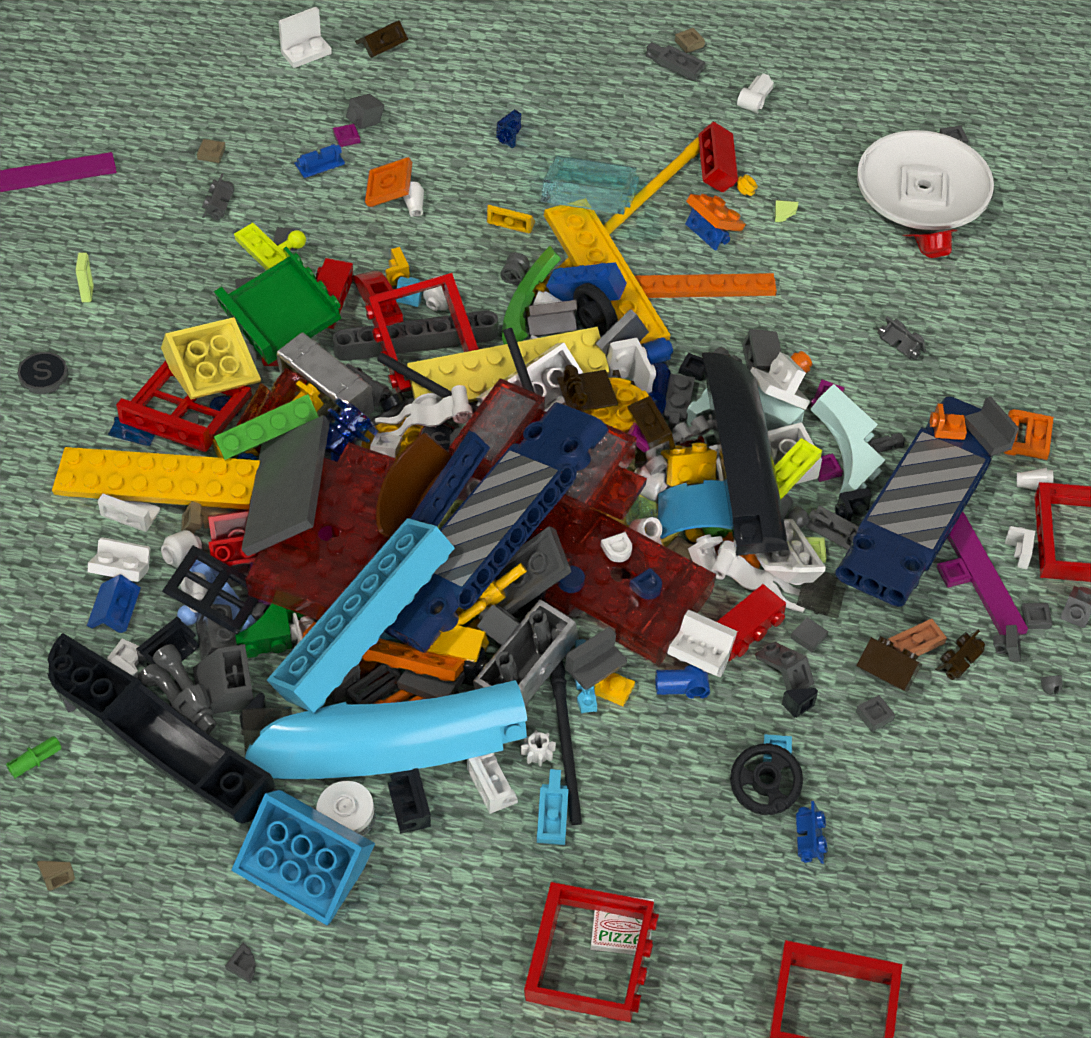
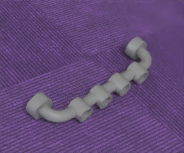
(680, 434)

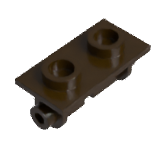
(953, 660)

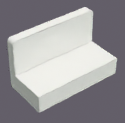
(131, 513)

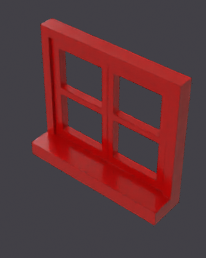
(172, 426)

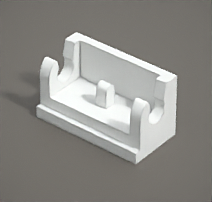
(491, 782)

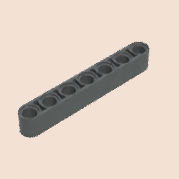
(413, 335)

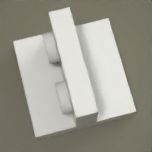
(782, 381)
(703, 643)

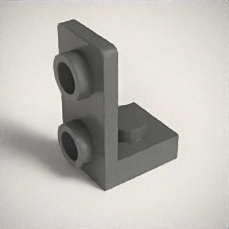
(793, 665)

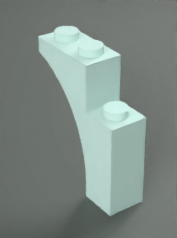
(776, 411)
(852, 432)

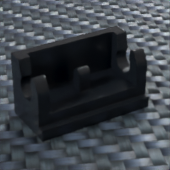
(173, 633)
(409, 801)

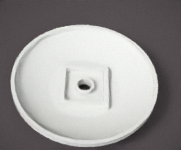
(952, 171)

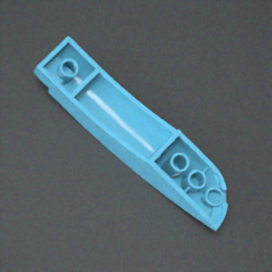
(390, 736)

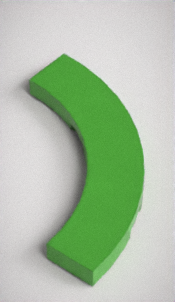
(524, 295)

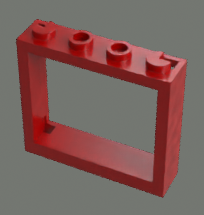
(456, 309)
(1065, 495)
(604, 902)
(840, 964)

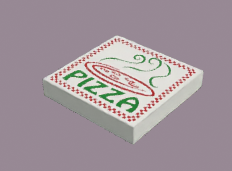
(615, 932)

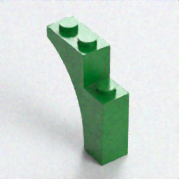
(269, 633)

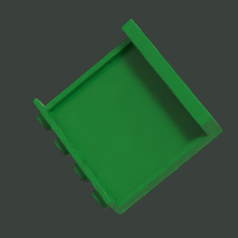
(280, 306)

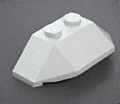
(798, 563)

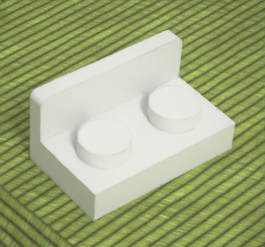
(121, 558)

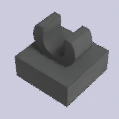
(1009, 644)

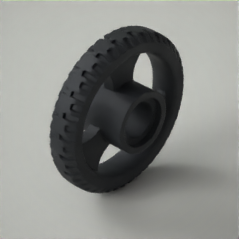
(595, 312)
(780, 759)

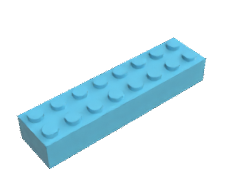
(361, 614)

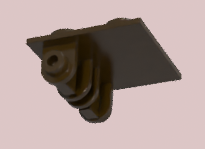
(586, 390)

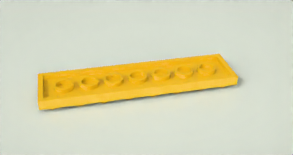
(590, 244)
(156, 477)

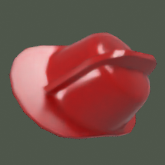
(935, 244)

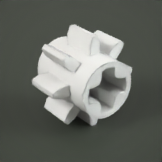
(540, 754)

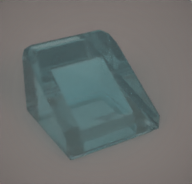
(641, 509)

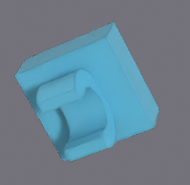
(413, 300)

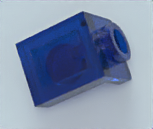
(508, 128)

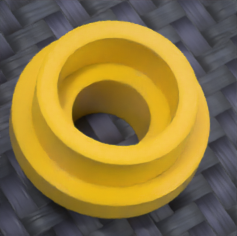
(747, 185)

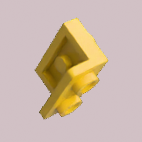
(690, 464)

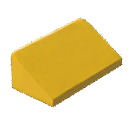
(510, 219)

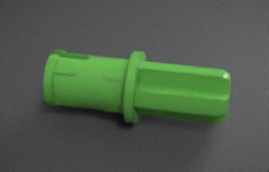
(33, 757)

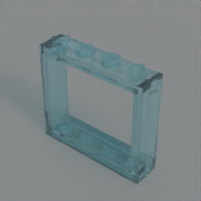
(590, 196)

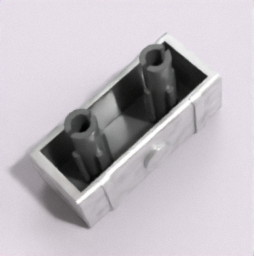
(531, 651)

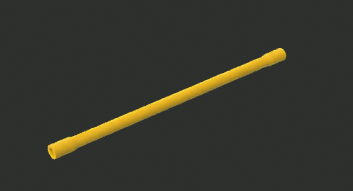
(616, 220)

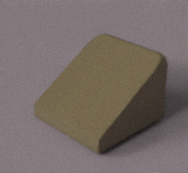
(55, 873)

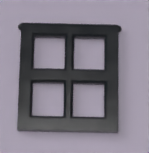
(214, 590)

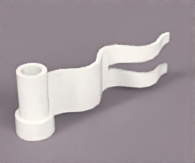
(433, 415)
(749, 576)

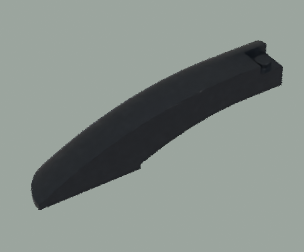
(744, 456)
(156, 731)

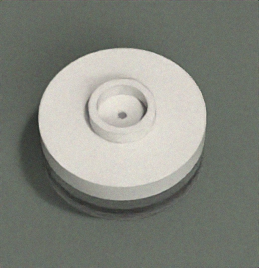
(348, 805)

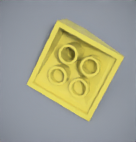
(209, 358)

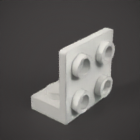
(302, 38)
(632, 362)

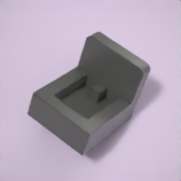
(1078, 607)

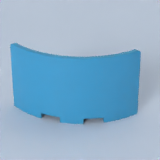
(693, 507)

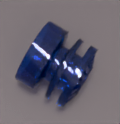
(347, 426)

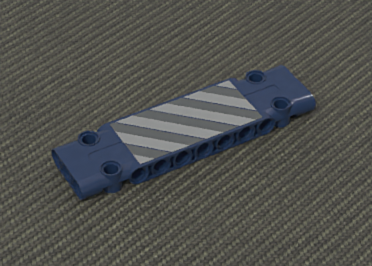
(915, 512)
(500, 519)

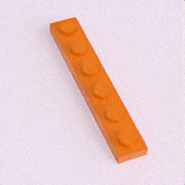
(708, 285)
(407, 657)

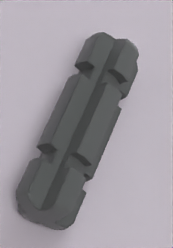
(886, 443)

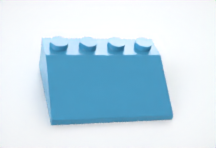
(302, 856)

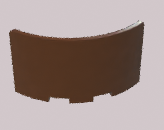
(409, 482)

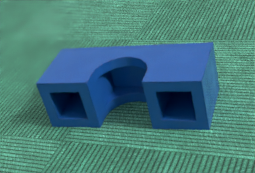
(603, 275)

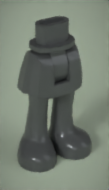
(192, 701)

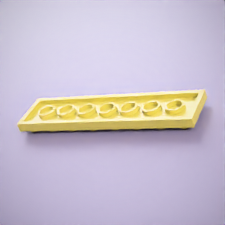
(484, 367)

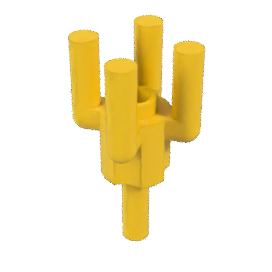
(492, 595)

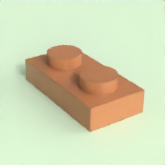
(919, 638)

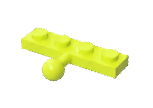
(263, 248)
(795, 465)

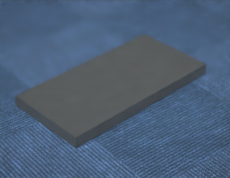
(286, 486)

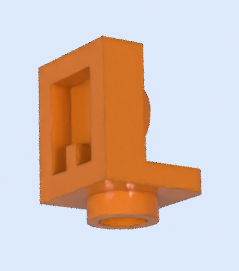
(947, 425)

